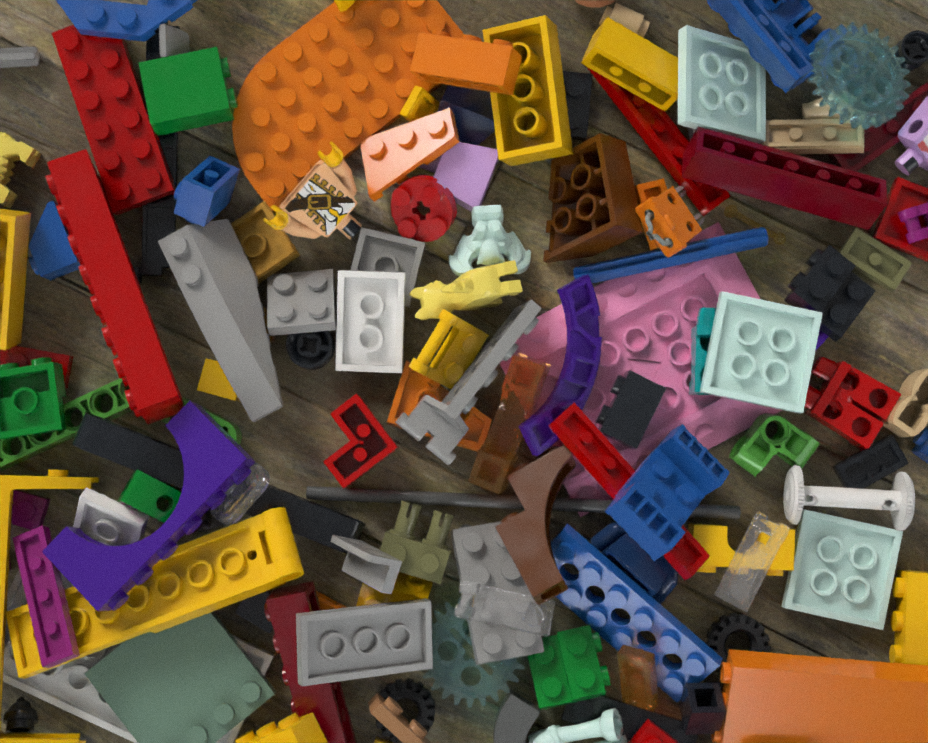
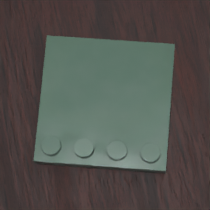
(181, 683)

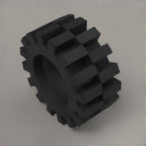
(737, 623)
(415, 692)

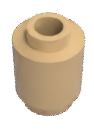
(628, 18)

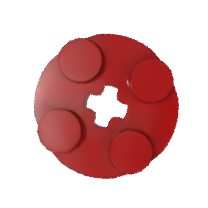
(433, 195)

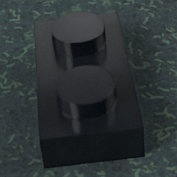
(578, 102)

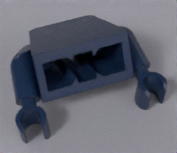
(655, 577)

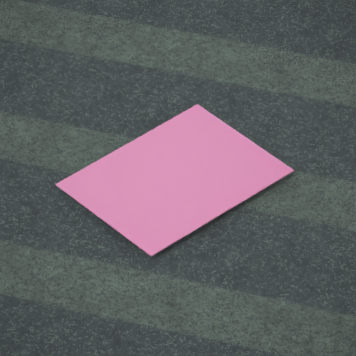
(648, 331)

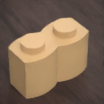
(911, 409)

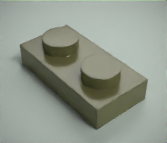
(875, 259)

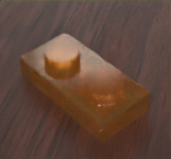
(638, 677)

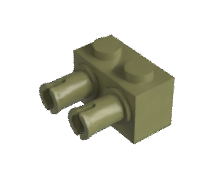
(419, 557)

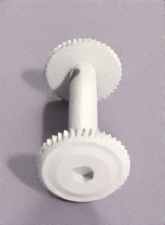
(898, 500)

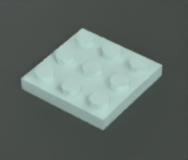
(720, 85)
(761, 352)
(842, 569)

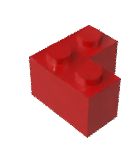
(367, 444)

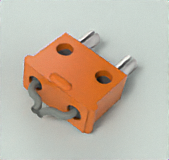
(669, 220)

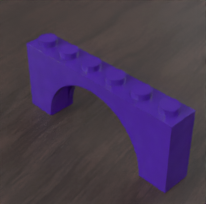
(211, 467)

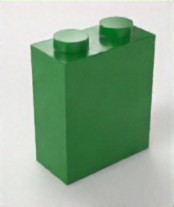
(187, 91)

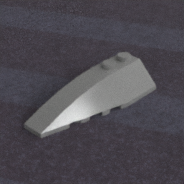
(227, 308)

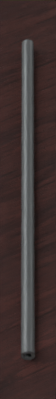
(488, 501)

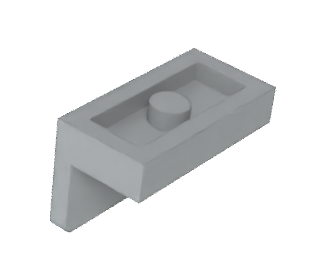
(369, 564)

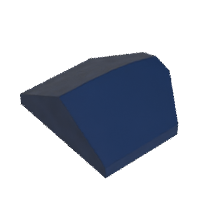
(471, 112)

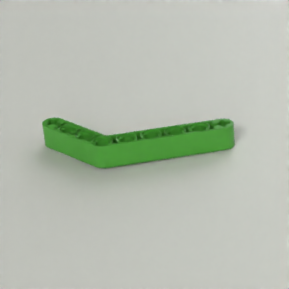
(89, 403)

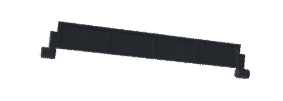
(158, 215)

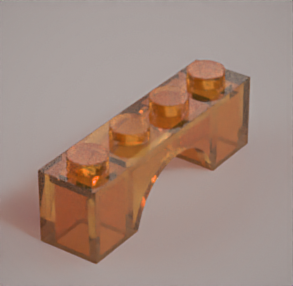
(517, 404)

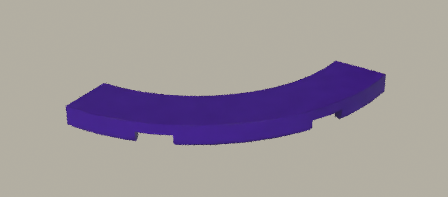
(579, 365)

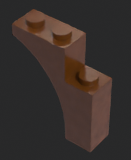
(528, 532)

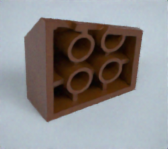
(591, 200)

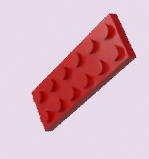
(114, 119)

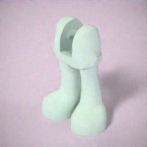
(607, 726)

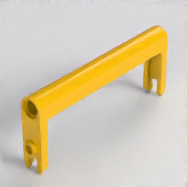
(8, 483)

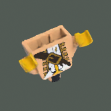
(320, 201)

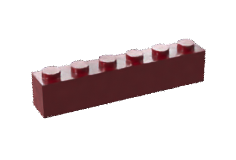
(784, 178)
(324, 699)

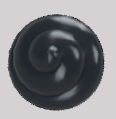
(20, 717)

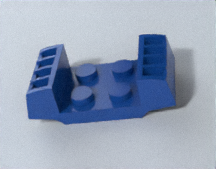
(666, 491)

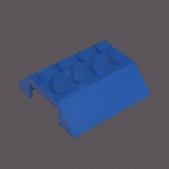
(772, 37)

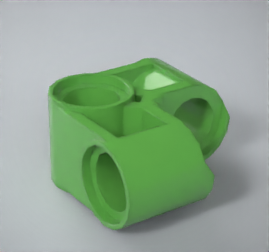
(789, 443)

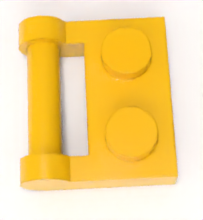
(455, 353)

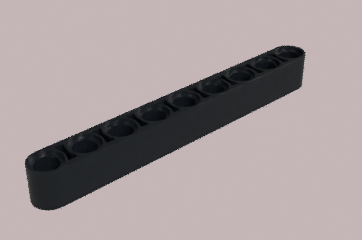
(166, 464)

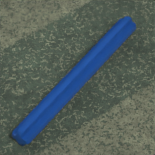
(657, 260)

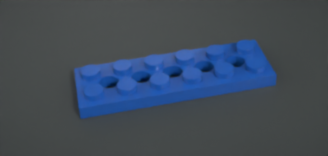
(644, 613)

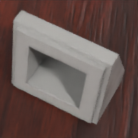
(172, 41)

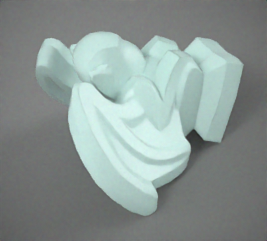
(488, 243)

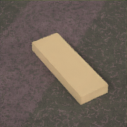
(814, 136)

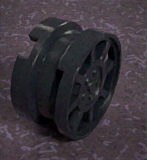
(310, 349)

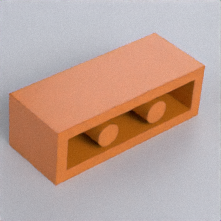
(466, 62)

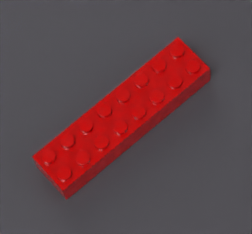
(115, 288)

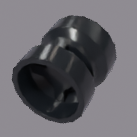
(917, 47)

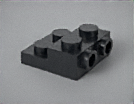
(830, 289)

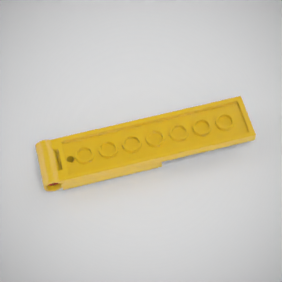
(186, 585)

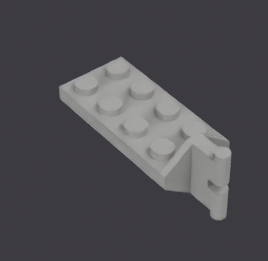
(443, 418)

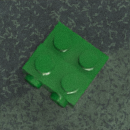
(31, 398)
(568, 668)

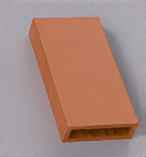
(821, 700)

